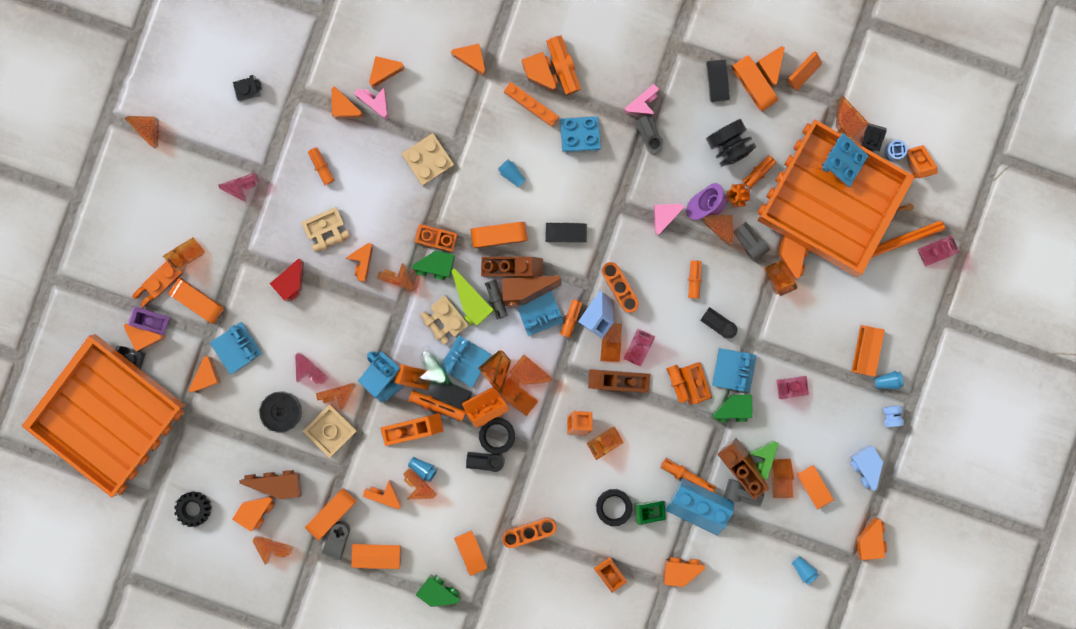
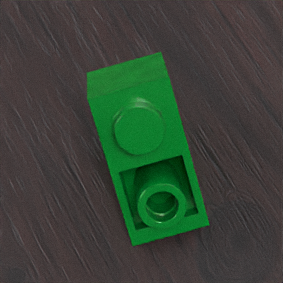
(435, 263)
(735, 407)
(436, 593)

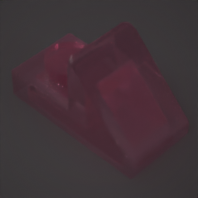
(235, 186)
(938, 250)
(639, 347)
(305, 366)
(792, 387)

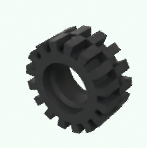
(181, 509)

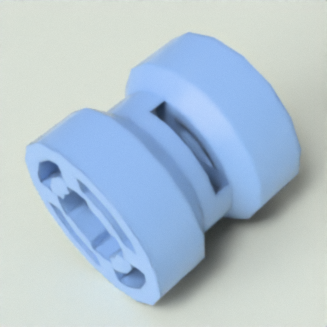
(892, 150)
(893, 416)

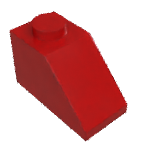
(290, 281)

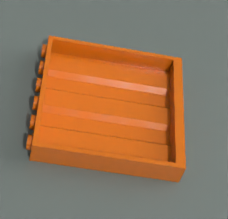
(824, 212)
(104, 416)

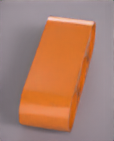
(754, 83)
(499, 234)
(620, 297)
(196, 301)
(330, 514)
(521, 539)

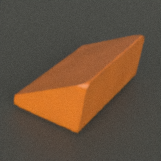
(804, 71)
(695, 383)

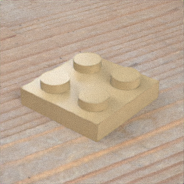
(427, 159)
(329, 431)

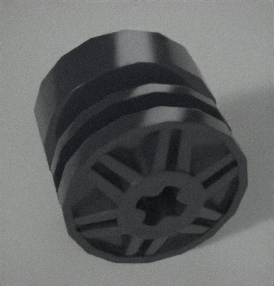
(731, 143)
(268, 411)

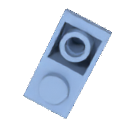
(599, 315)
(869, 466)

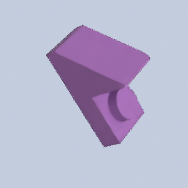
(148, 320)

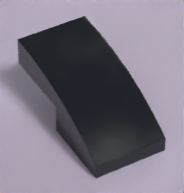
(718, 80)
(566, 232)
(451, 394)

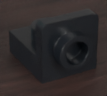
(247, 88)
(873, 137)
(133, 356)

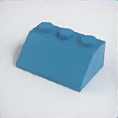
(700, 507)

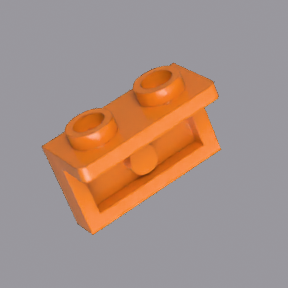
(485, 407)

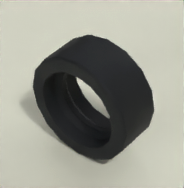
(497, 450)
(628, 507)

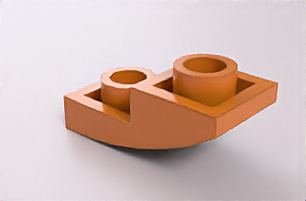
(435, 237)
(815, 487)
(470, 553)

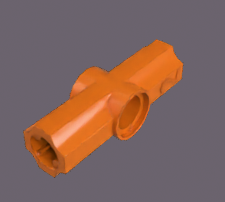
(563, 65)

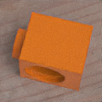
(579, 423)

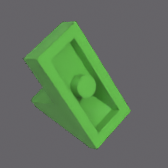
(768, 453)

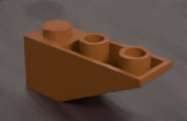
(512, 266)
(743, 468)
(278, 486)

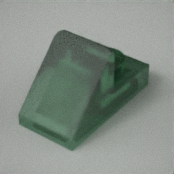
(436, 373)

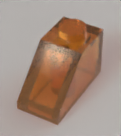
(848, 118)
(528, 372)

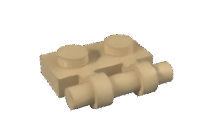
(322, 224)
(449, 317)

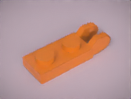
(157, 283)

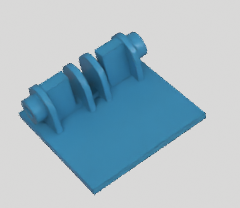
(580, 134)
(845, 160)
(540, 314)
(235, 348)
(464, 361)
(734, 370)
(378, 373)

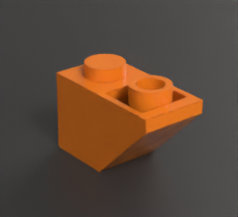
(538, 71)
(792, 257)
(251, 512)
(870, 541)
(681, 572)

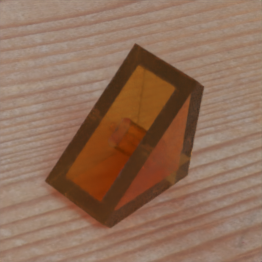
(147, 127)
(721, 225)
(496, 370)
(518, 397)

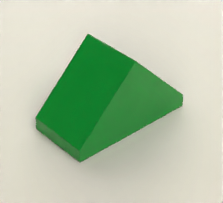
(649, 512)

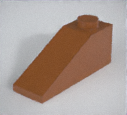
(526, 289)
(618, 381)

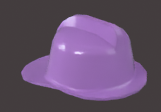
(707, 202)

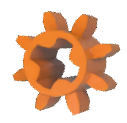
(738, 195)

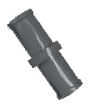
(496, 299)

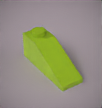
(472, 303)

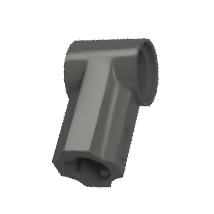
(649, 133)
(754, 245)
(736, 492)

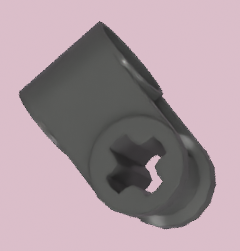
(336, 543)

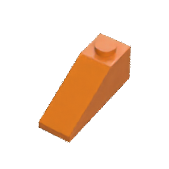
(412, 429)

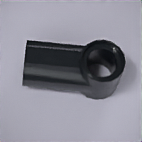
(717, 322)
(482, 461)

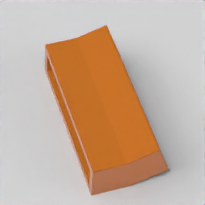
(868, 350)
(376, 556)

